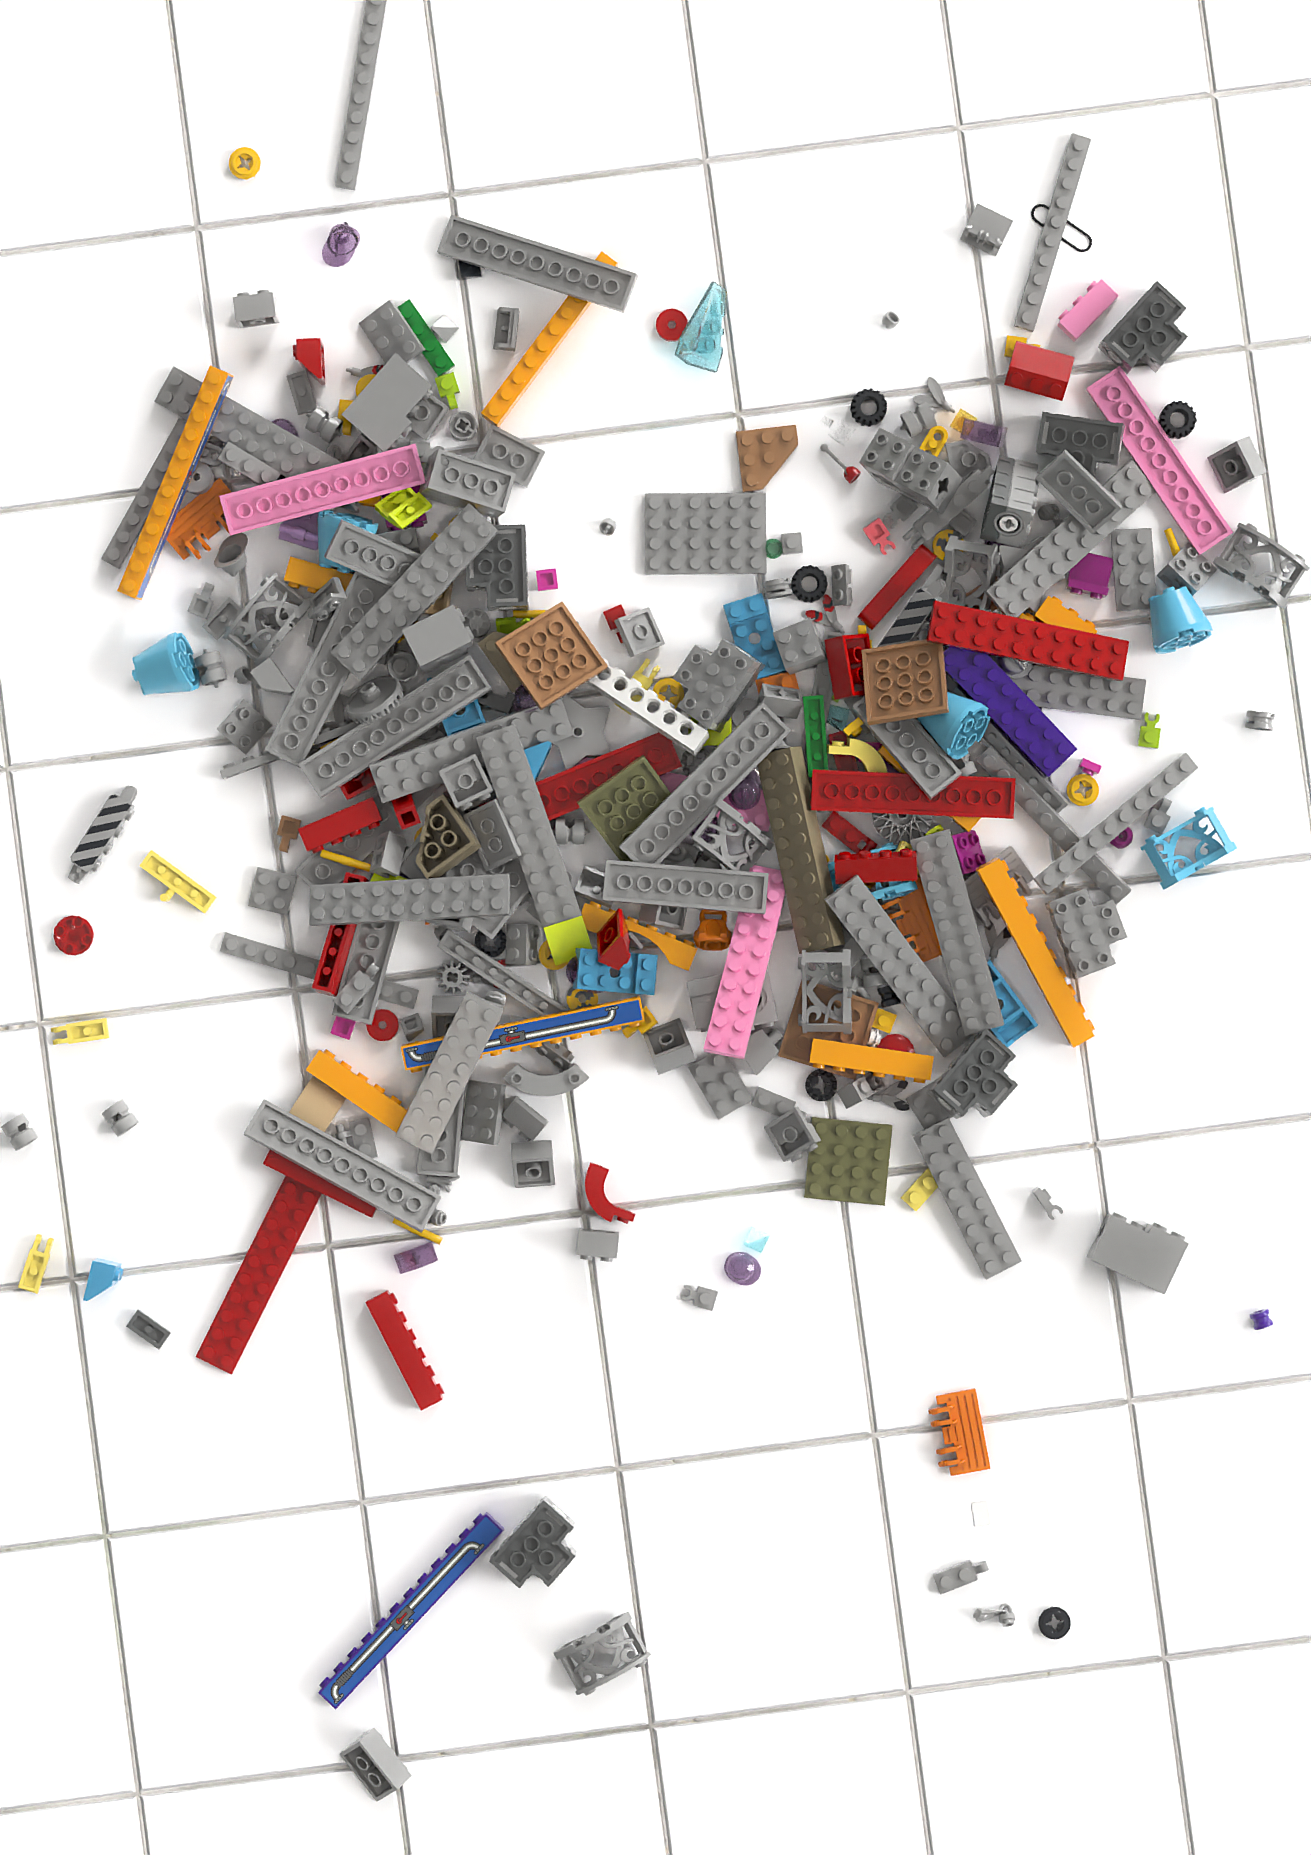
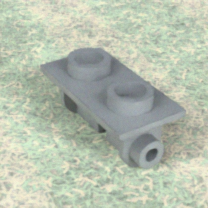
(840, 579)
(560, 1058)

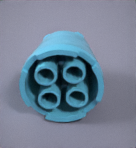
(327, 526)
(1177, 620)
(167, 667)
(959, 727)

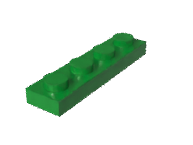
(433, 351)
(815, 733)

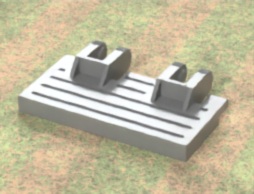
(978, 894)

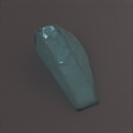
(702, 335)

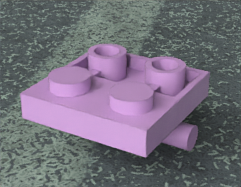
(301, 531)

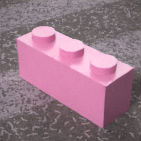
(1087, 309)

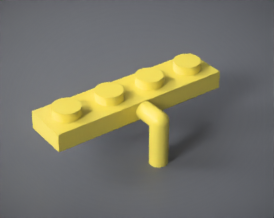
(177, 882)

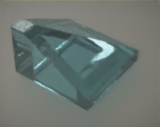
(838, 717)
(756, 1239)

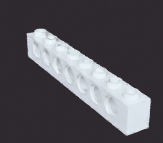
(692, 742)

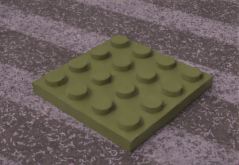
(624, 803)
(849, 1162)

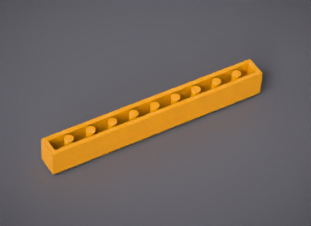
(537, 355)
(1035, 952)

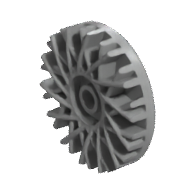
(373, 698)
(899, 829)

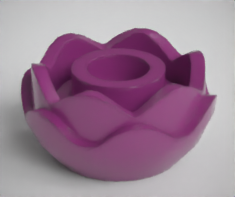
(1127, 837)

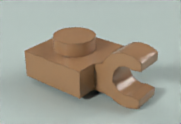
(288, 830)

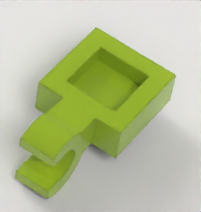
(447, 388)

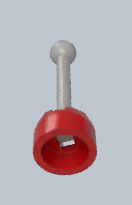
(850, 473)

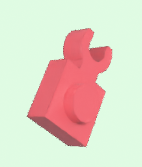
(877, 534)

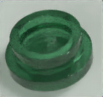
(773, 548)

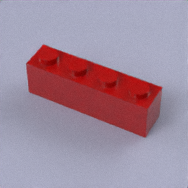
(340, 824)
(876, 867)

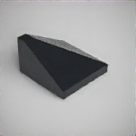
(469, 271)

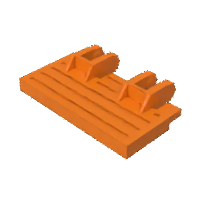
(198, 518)
(916, 922)
(964, 1431)

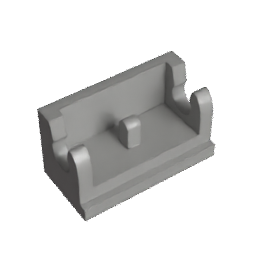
(506, 329)
(781, 700)
(388, 854)

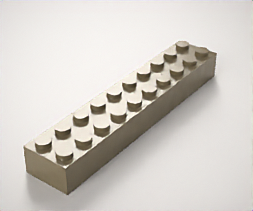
(799, 849)

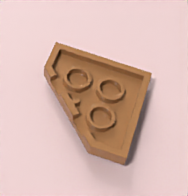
(763, 454)

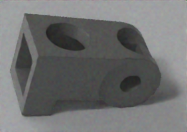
(497, 702)

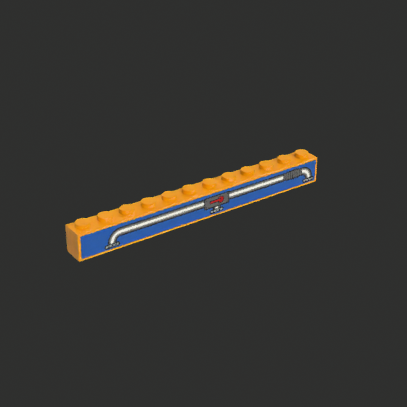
(175, 483)
(539, 1029)

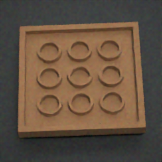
(551, 655)
(904, 681)
(797, 1045)

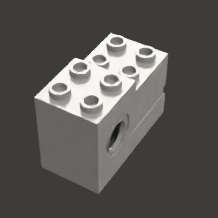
(387, 402)
(910, 470)
(464, 481)
(439, 638)
(704, 994)
(1139, 1251)

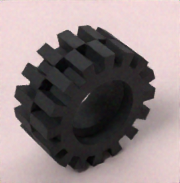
(874, 396)
(1183, 408)
(804, 595)

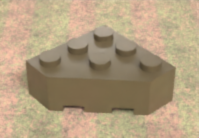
(488, 647)
(444, 839)

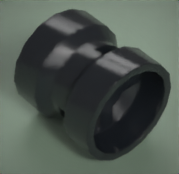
(888, 997)

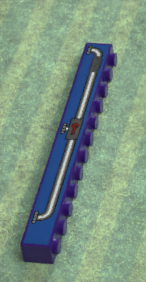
(410, 1610)

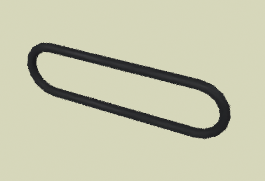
(1071, 224)

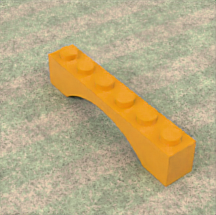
(677, 953)

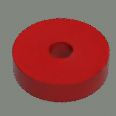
(667, 316)
(391, 1029)

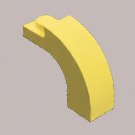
(867, 754)

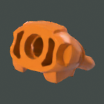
(712, 933)

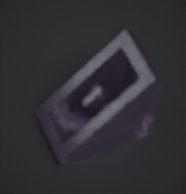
(416, 1257)

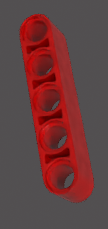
(897, 586)

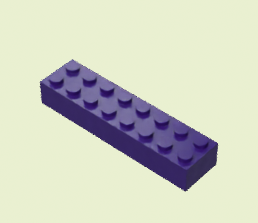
(1009, 708)

